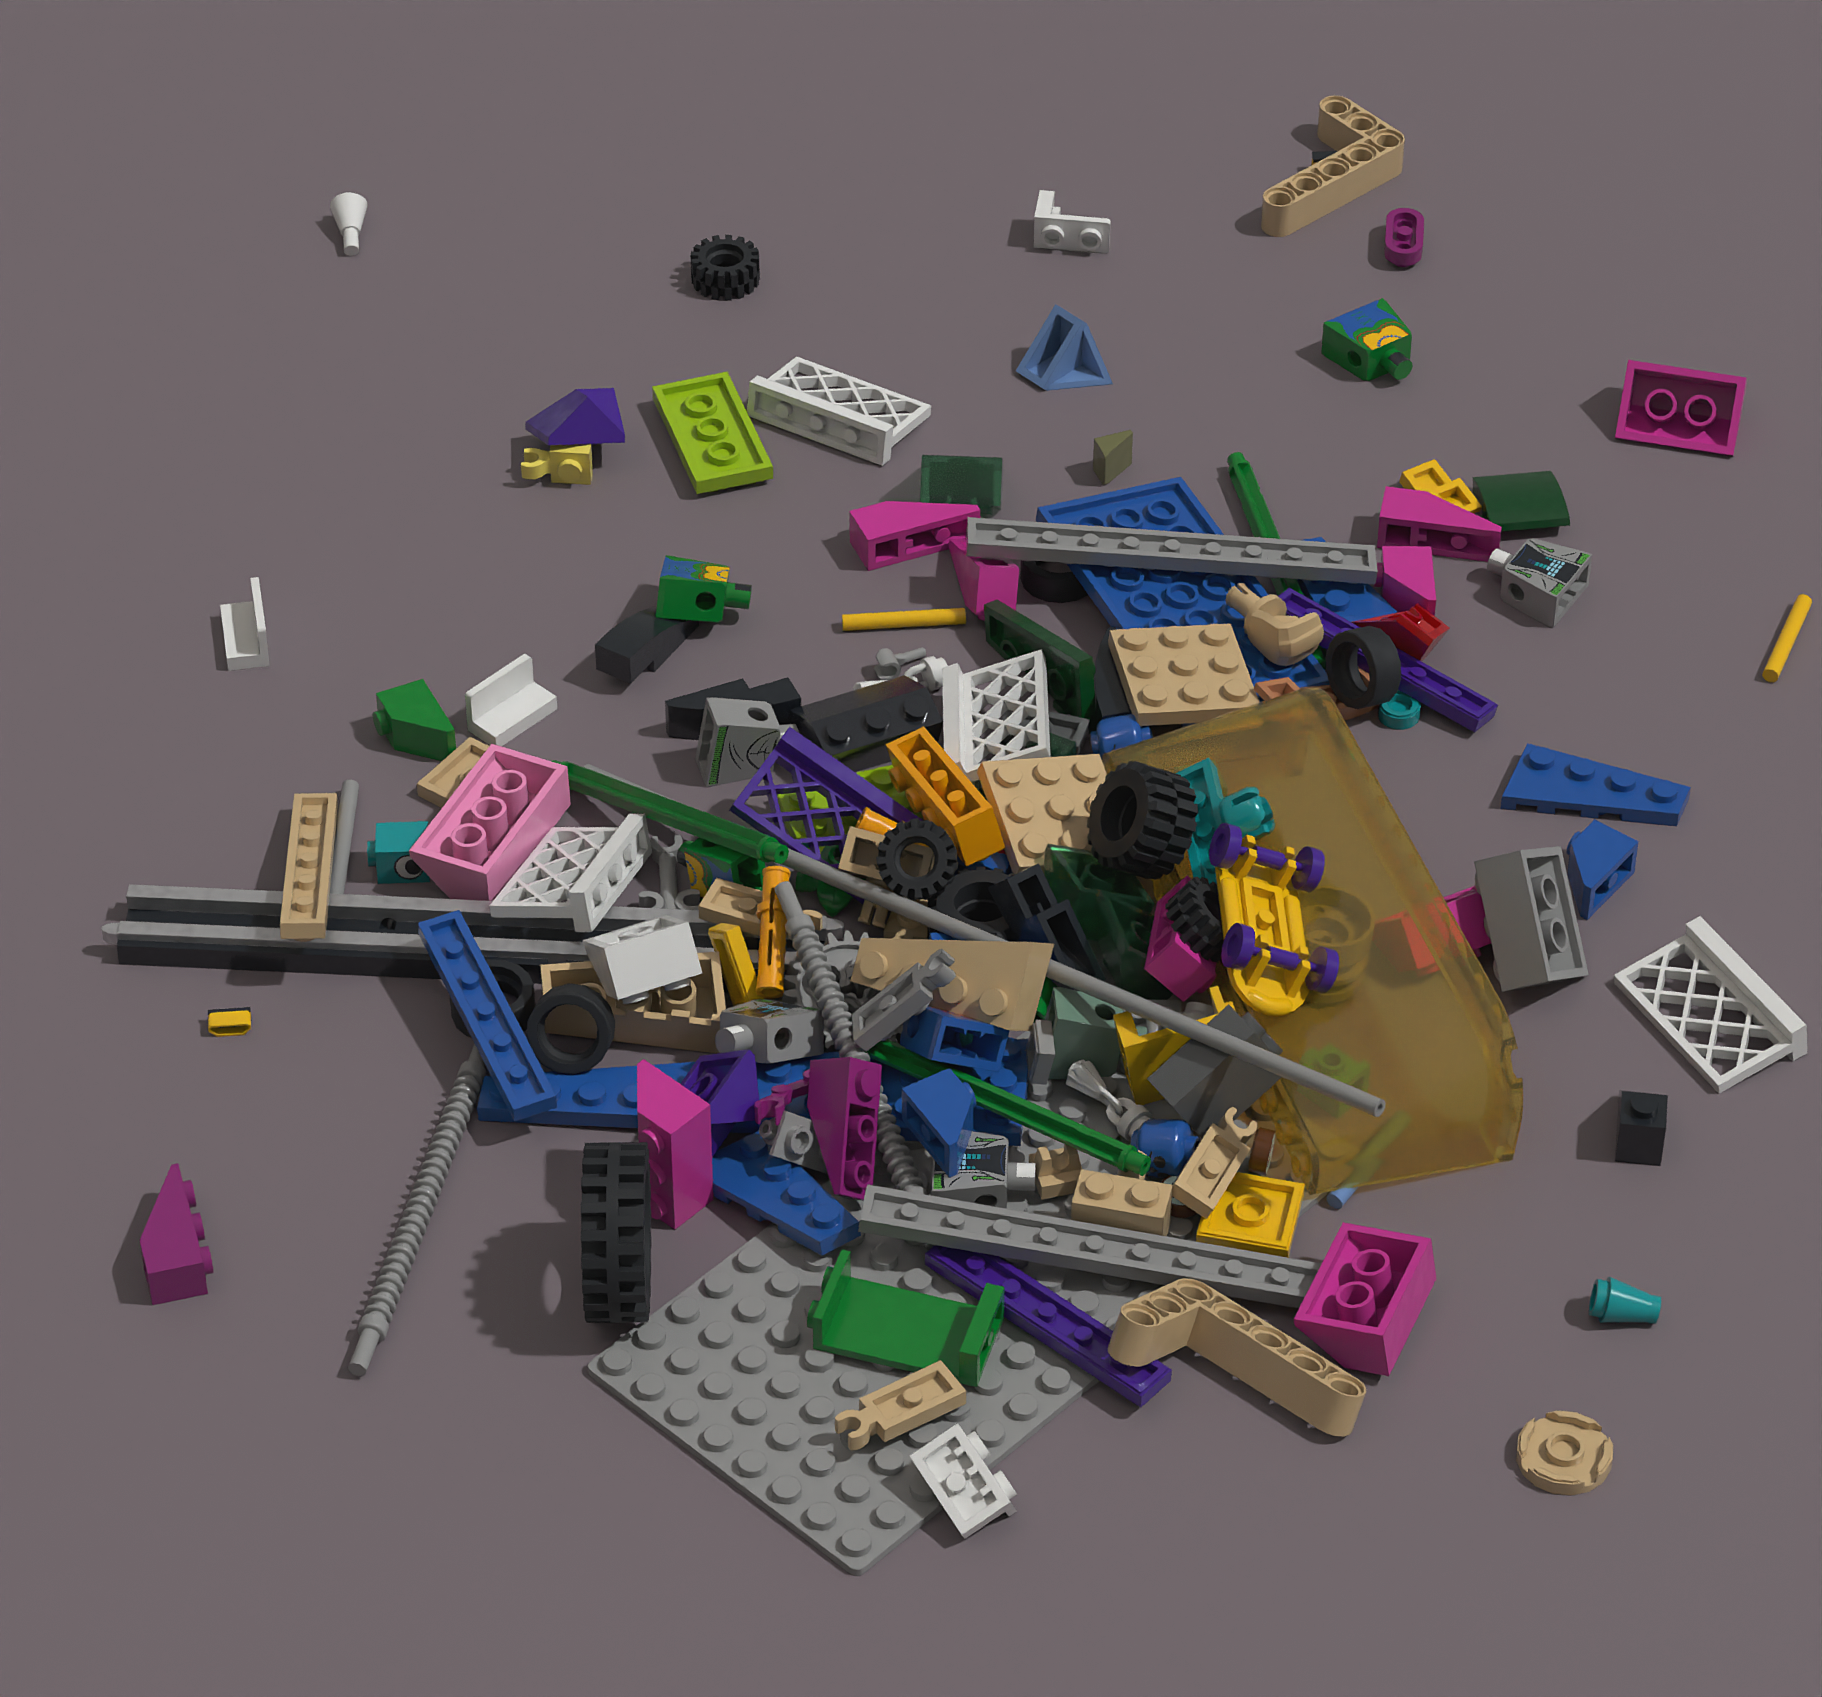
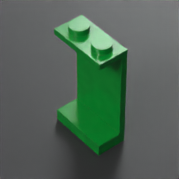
(903, 1325)

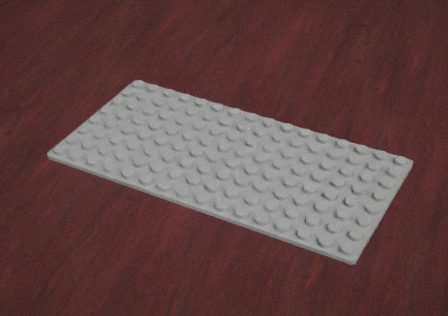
(750, 1397)

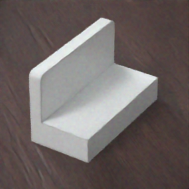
(245, 632)
(507, 703)

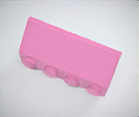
(492, 823)

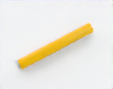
(903, 619)
(1787, 638)

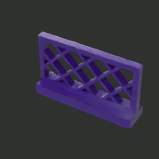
(813, 771)

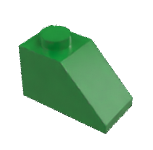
(414, 721)

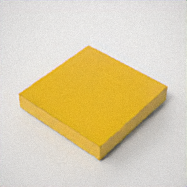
(1254, 1215)

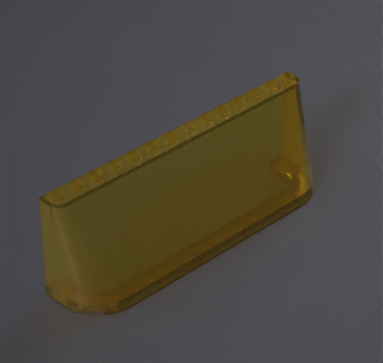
(1409, 996)

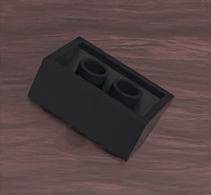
(863, 721)

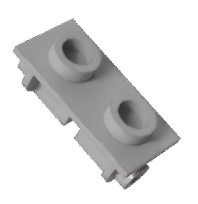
(794, 1141)

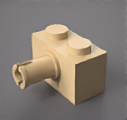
(860, 861)
(1123, 1201)

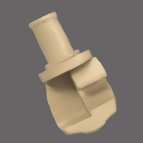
(1277, 636)

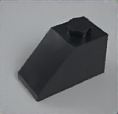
(1641, 1127)

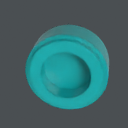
(1400, 712)

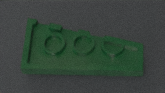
(1068, 668)

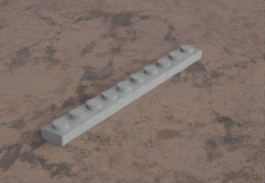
(1171, 550)
(1084, 1246)

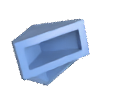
(1064, 355)

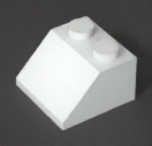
(644, 958)

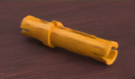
(772, 935)

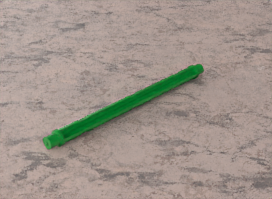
(1261, 520)
(675, 814)
(1019, 1110)

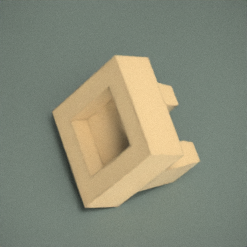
(1056, 1171)

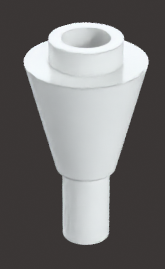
(349, 215)

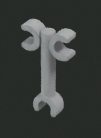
(668, 897)

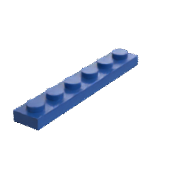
(487, 1015)

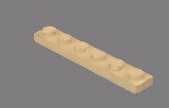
(309, 867)

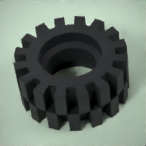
(725, 267)
(917, 832)
(1198, 917)

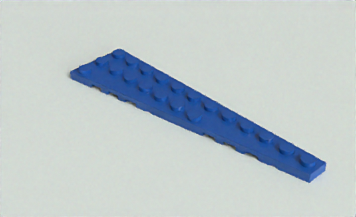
(610, 1094)

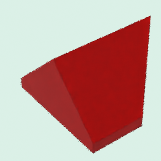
(1411, 630)

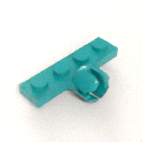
(1239, 809)

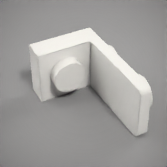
(1068, 231)

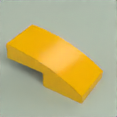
(1433, 479)

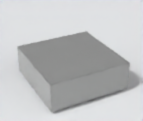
(1040, 1052)

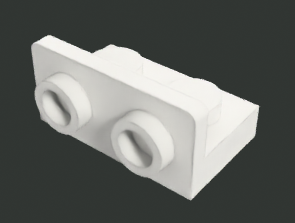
(962, 1480)

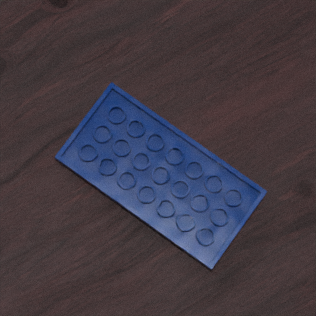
(1168, 597)

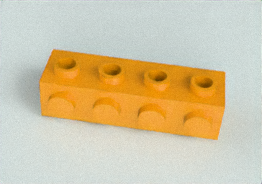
(944, 795)

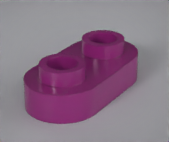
(1404, 237)

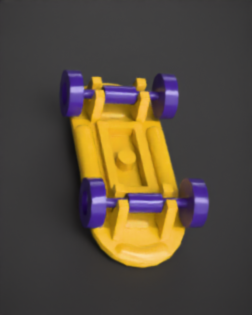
(1265, 924)

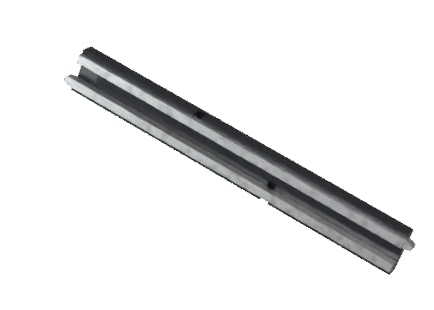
(362, 933)

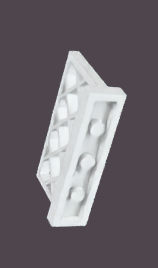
(837, 425)
(965, 725)
(585, 870)
(1745, 993)

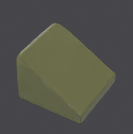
(1112, 455)

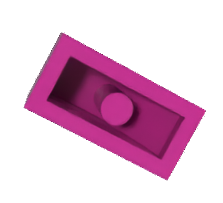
(1407, 577)

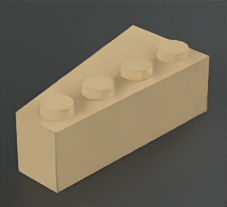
(992, 981)
(670, 1019)

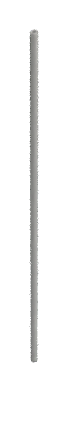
(1085, 983)

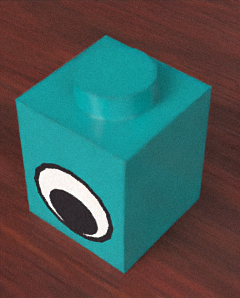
(391, 852)

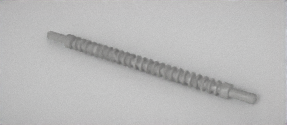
(839, 1021)
(419, 1209)

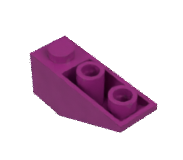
(845, 1120)
(170, 1246)

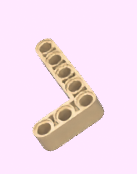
(1366, 158)
(1241, 1344)

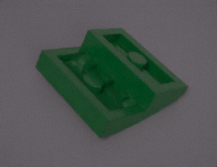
(1522, 500)

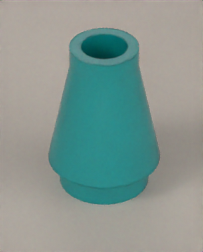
(1621, 1302)

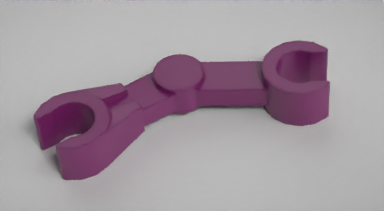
(781, 1095)

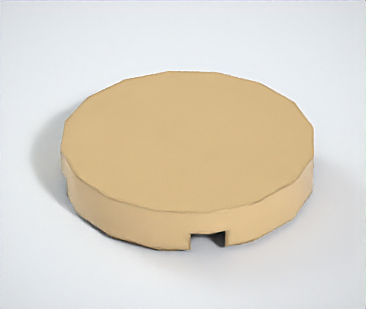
(1564, 1453)

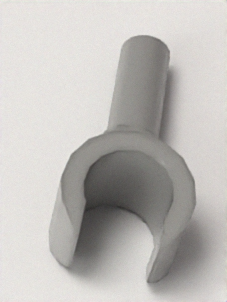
(890, 663)

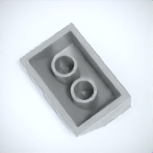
(1530, 918)

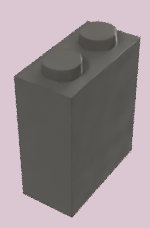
(1207, 1082)

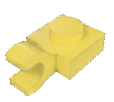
(565, 462)

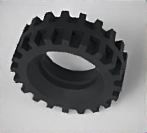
(616, 1232)

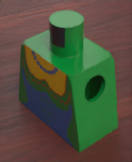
(1369, 342)
(698, 590)
(712, 861)

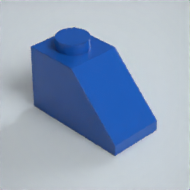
(1599, 865)
(940, 1117)

